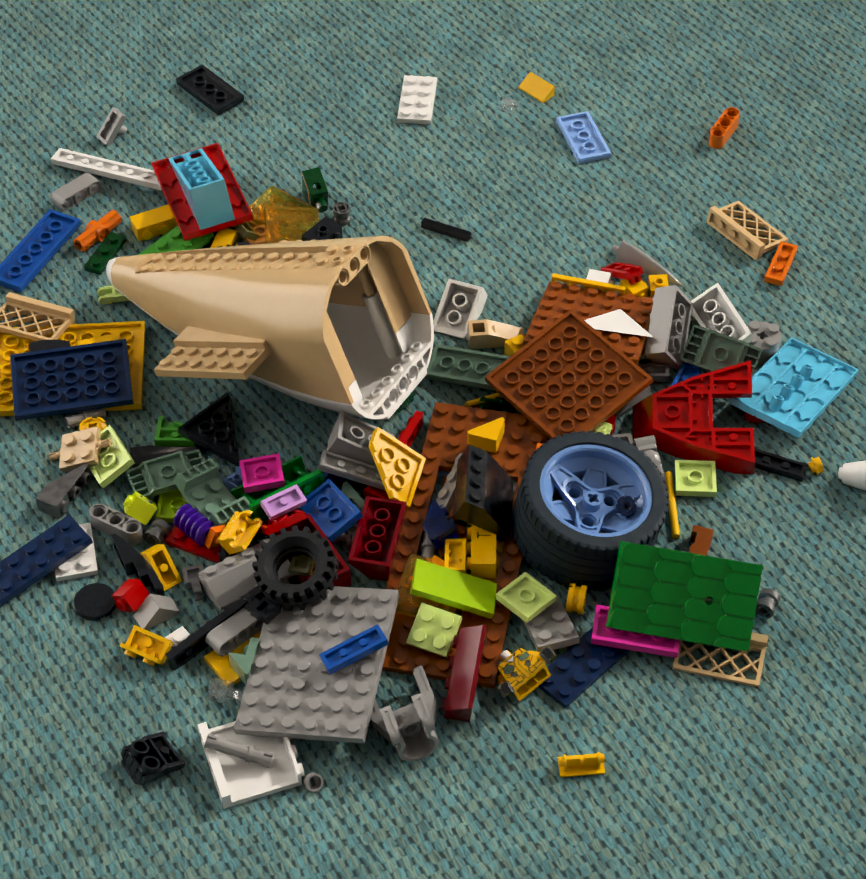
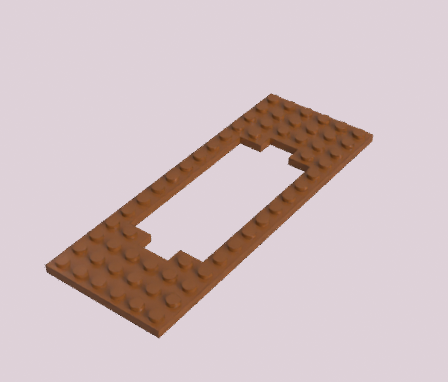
(442, 445)

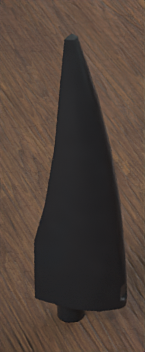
(149, 452)

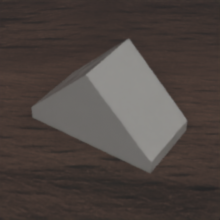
(155, 610)

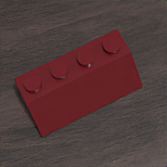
(377, 537)
(465, 673)

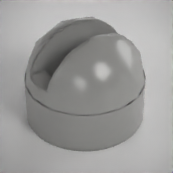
(317, 779)

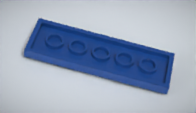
(36, 249)

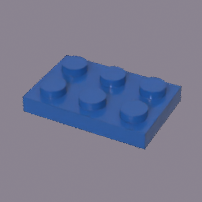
(331, 510)

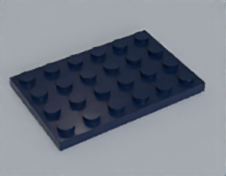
(71, 379)

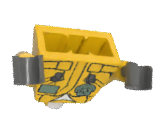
(523, 671)

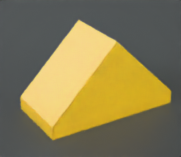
(487, 435)

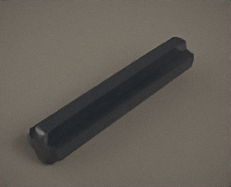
(446, 229)

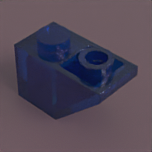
(438, 526)

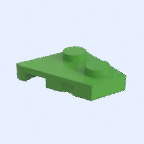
(168, 435)

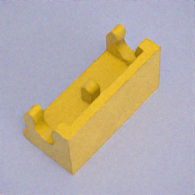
(239, 532)

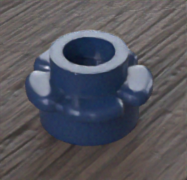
(632, 506)

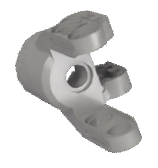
(412, 726)

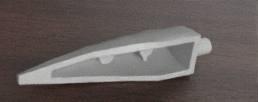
(630, 254)

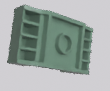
(716, 350)
(158, 474)
(208, 494)

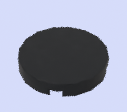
(94, 601)

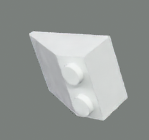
(458, 306)

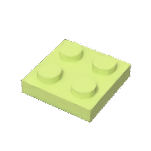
(695, 478)
(526, 597)
(434, 630)

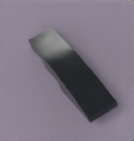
(135, 563)

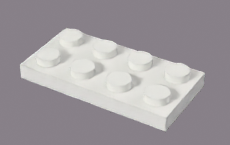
(417, 99)

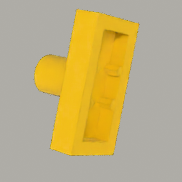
(456, 554)

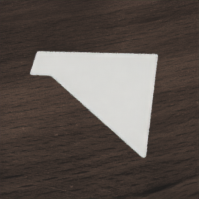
(618, 322)

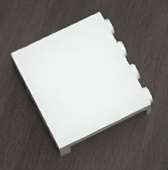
(245, 781)

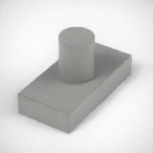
(112, 126)

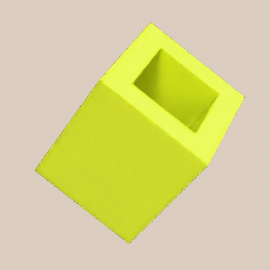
(139, 507)

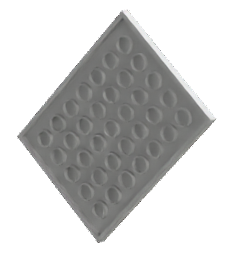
(291, 687)

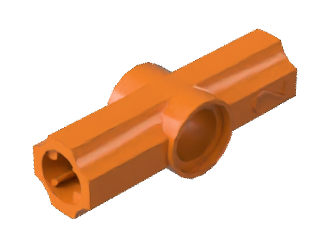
(97, 230)

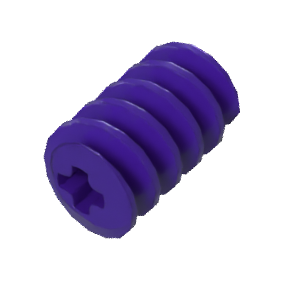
(193, 523)

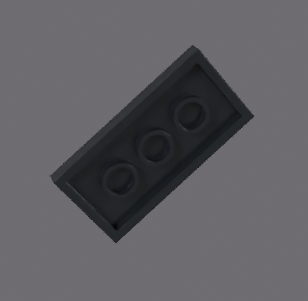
(210, 89)

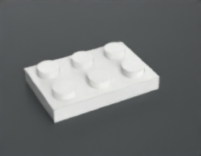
(81, 564)

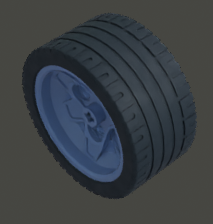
(590, 477)

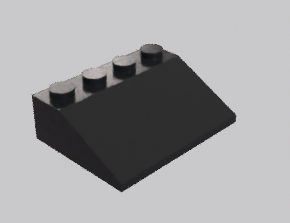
(483, 492)

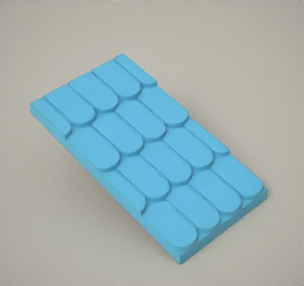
(796, 387)

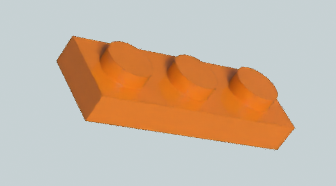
(781, 263)

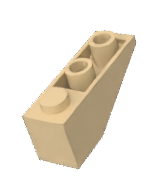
(490, 333)

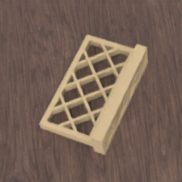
(742, 235)
(35, 311)
(757, 643)

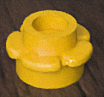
(816, 465)

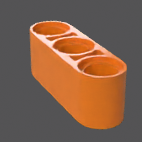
(724, 128)

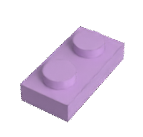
(283, 502)

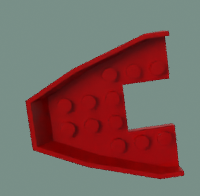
(683, 420)

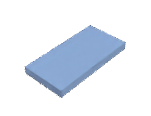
(583, 137)

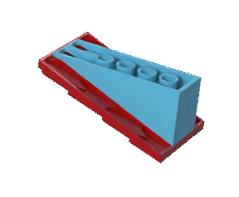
(201, 191)

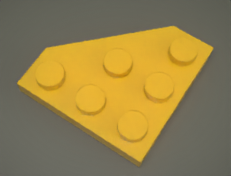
(397, 465)

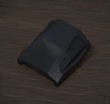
(150, 758)

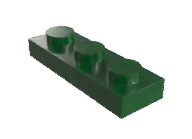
(105, 252)

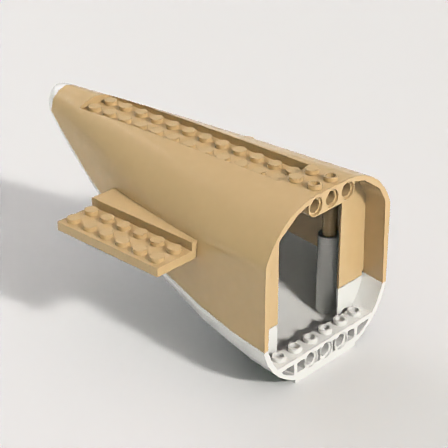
(306, 317)

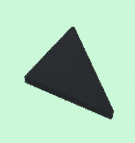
(214, 430)

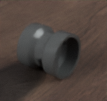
(342, 213)
(157, 532)
(766, 602)

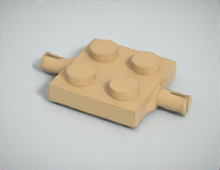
(80, 448)

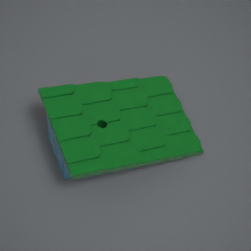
(684, 596)

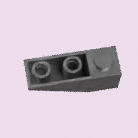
(59, 493)

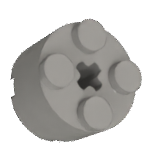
(766, 337)

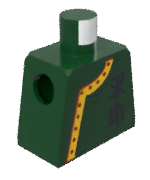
(315, 196)

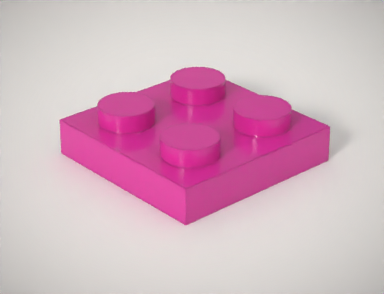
(262, 473)

